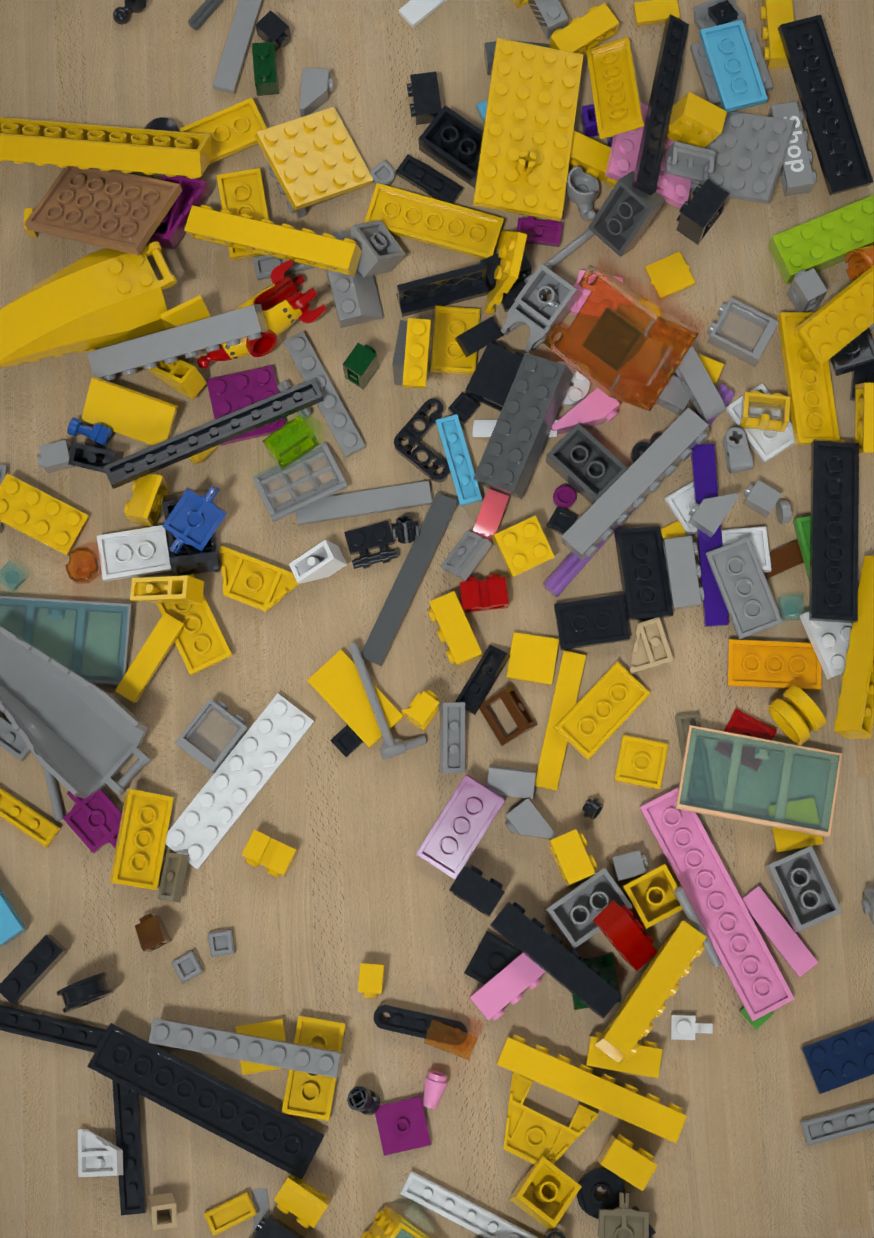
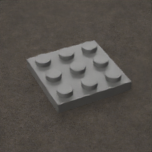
(705, 74)

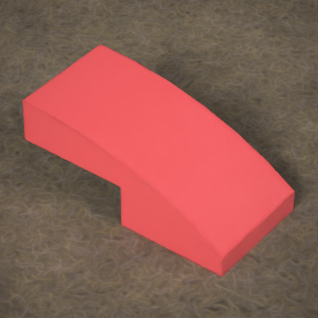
(491, 513)

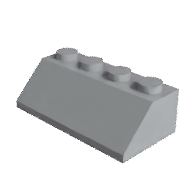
(353, 296)

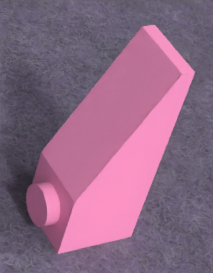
(589, 412)

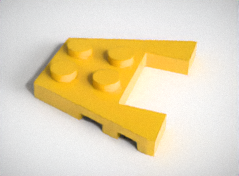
(511, 250)
(534, 1134)

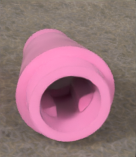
(434, 1088)

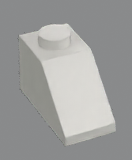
(318, 562)

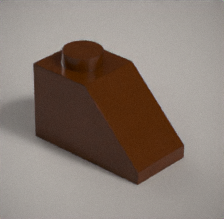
(152, 933)

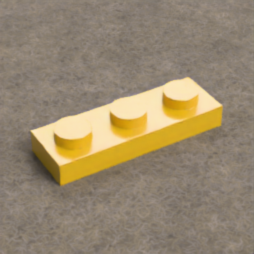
(416, 353)

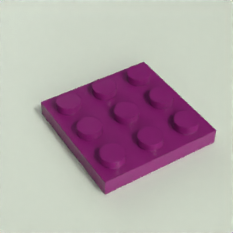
(241, 390)

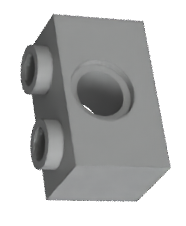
(806, 291)

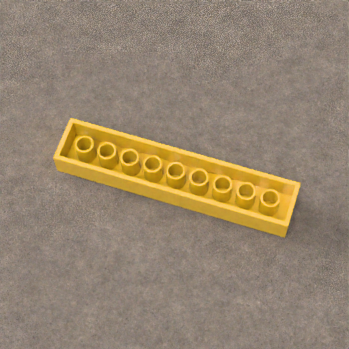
(104, 147)

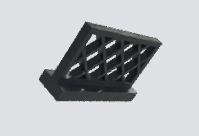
(442, 289)

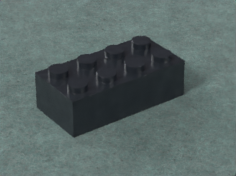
(453, 144)

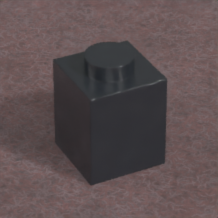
(272, 29)

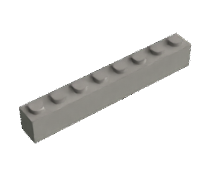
(178, 341)
(635, 484)
(247, 1047)

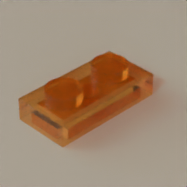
(450, 1039)

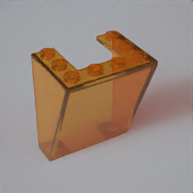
(622, 341)

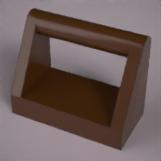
(517, 710)

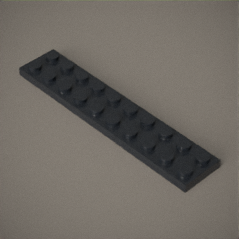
(206, 1101)

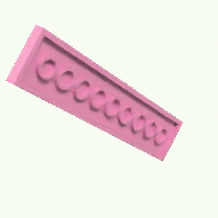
(717, 906)

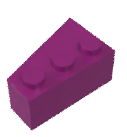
(172, 226)

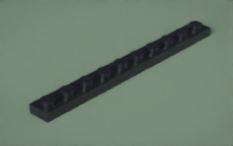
(660, 105)
(213, 433)

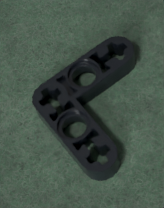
(415, 437)

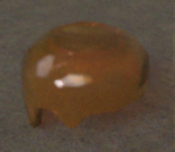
(83, 565)

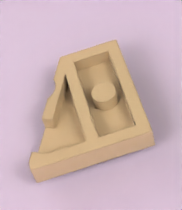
(649, 647)

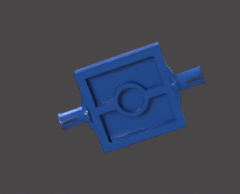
(194, 519)

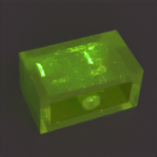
(290, 442)

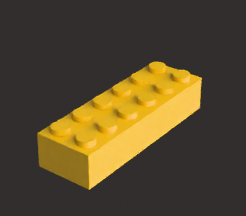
(650, 991)

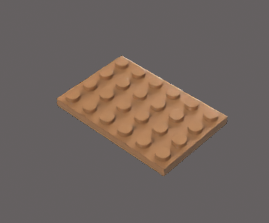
(104, 208)

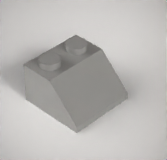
(378, 248)

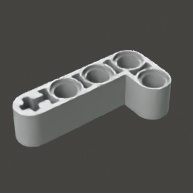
(699, 386)

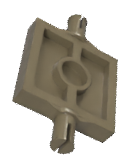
(623, 1221)

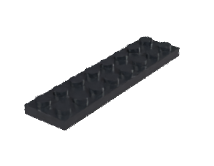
(825, 104)
(834, 532)

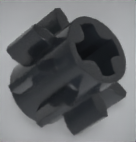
(405, 529)

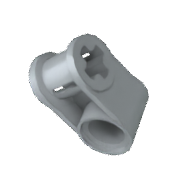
(737, 455)

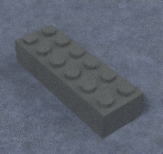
(523, 425)

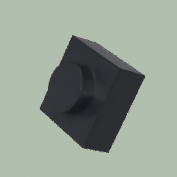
(722, 13)

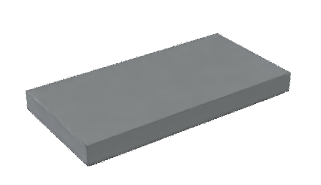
(743, 588)

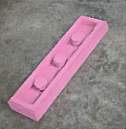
(779, 932)

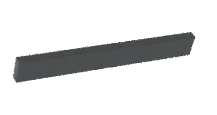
(409, 579)

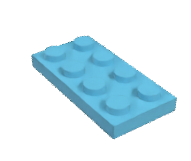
(733, 66)

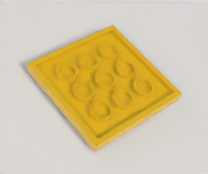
(314, 158)

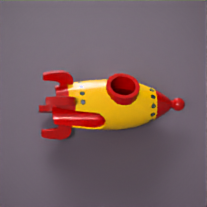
(280, 309)

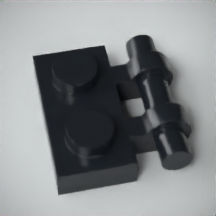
(371, 538)

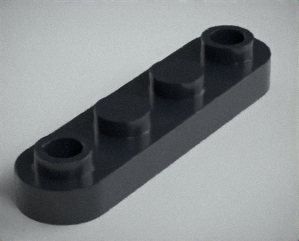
(410, 1021)

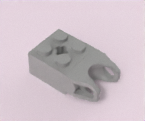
(533, 310)

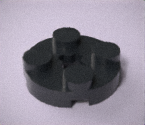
(596, 1178)

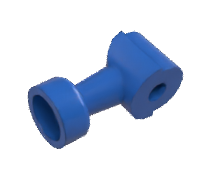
(99, 434)

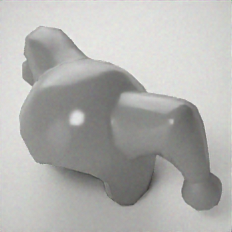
(582, 190)

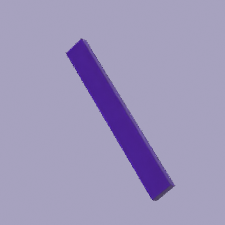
(706, 487)

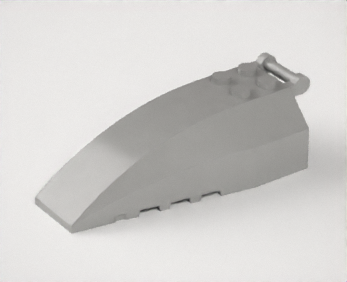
(83, 729)

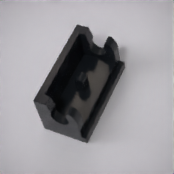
(195, 561)

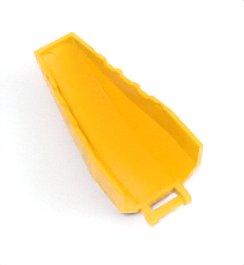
(86, 306)

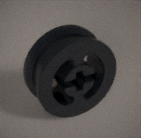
(85, 992)

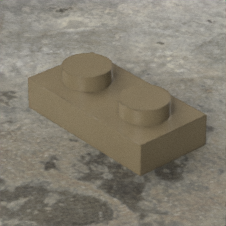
(173, 877)

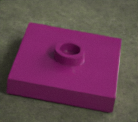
(402, 1126)

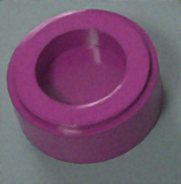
(564, 497)

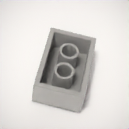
(803, 889)
(578, 908)

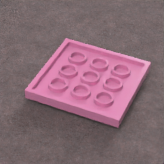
(624, 158)

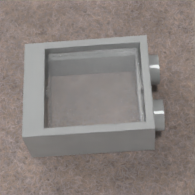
(740, 330)
(213, 733)

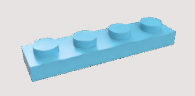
(458, 460)

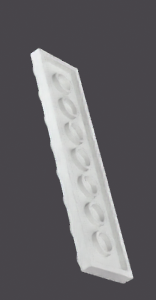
(238, 781)

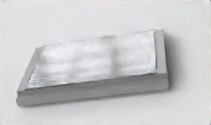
(300, 483)

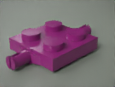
(94, 820)

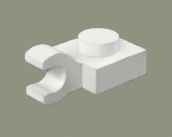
(684, 1027)

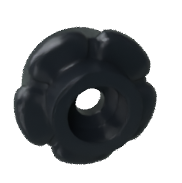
(592, 808)

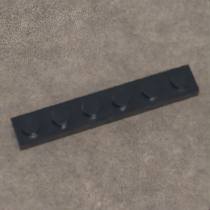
(130, 1141)

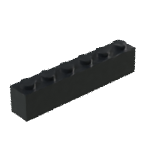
(556, 960)

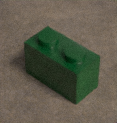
(265, 68)
(361, 365)

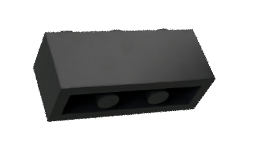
(32, 969)

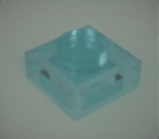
(12, 576)
(791, 607)

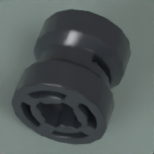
(363, 1100)

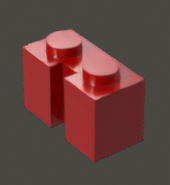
(484, 594)

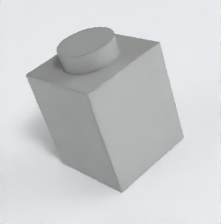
(54, 456)
(761, 498)
(629, 865)

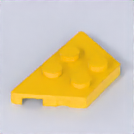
(253, 580)

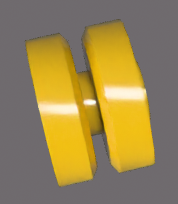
(796, 715)

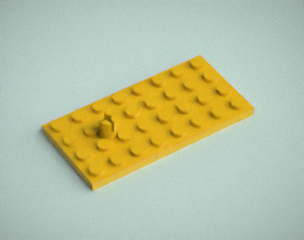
(528, 130)

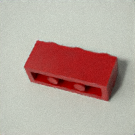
(625, 935)

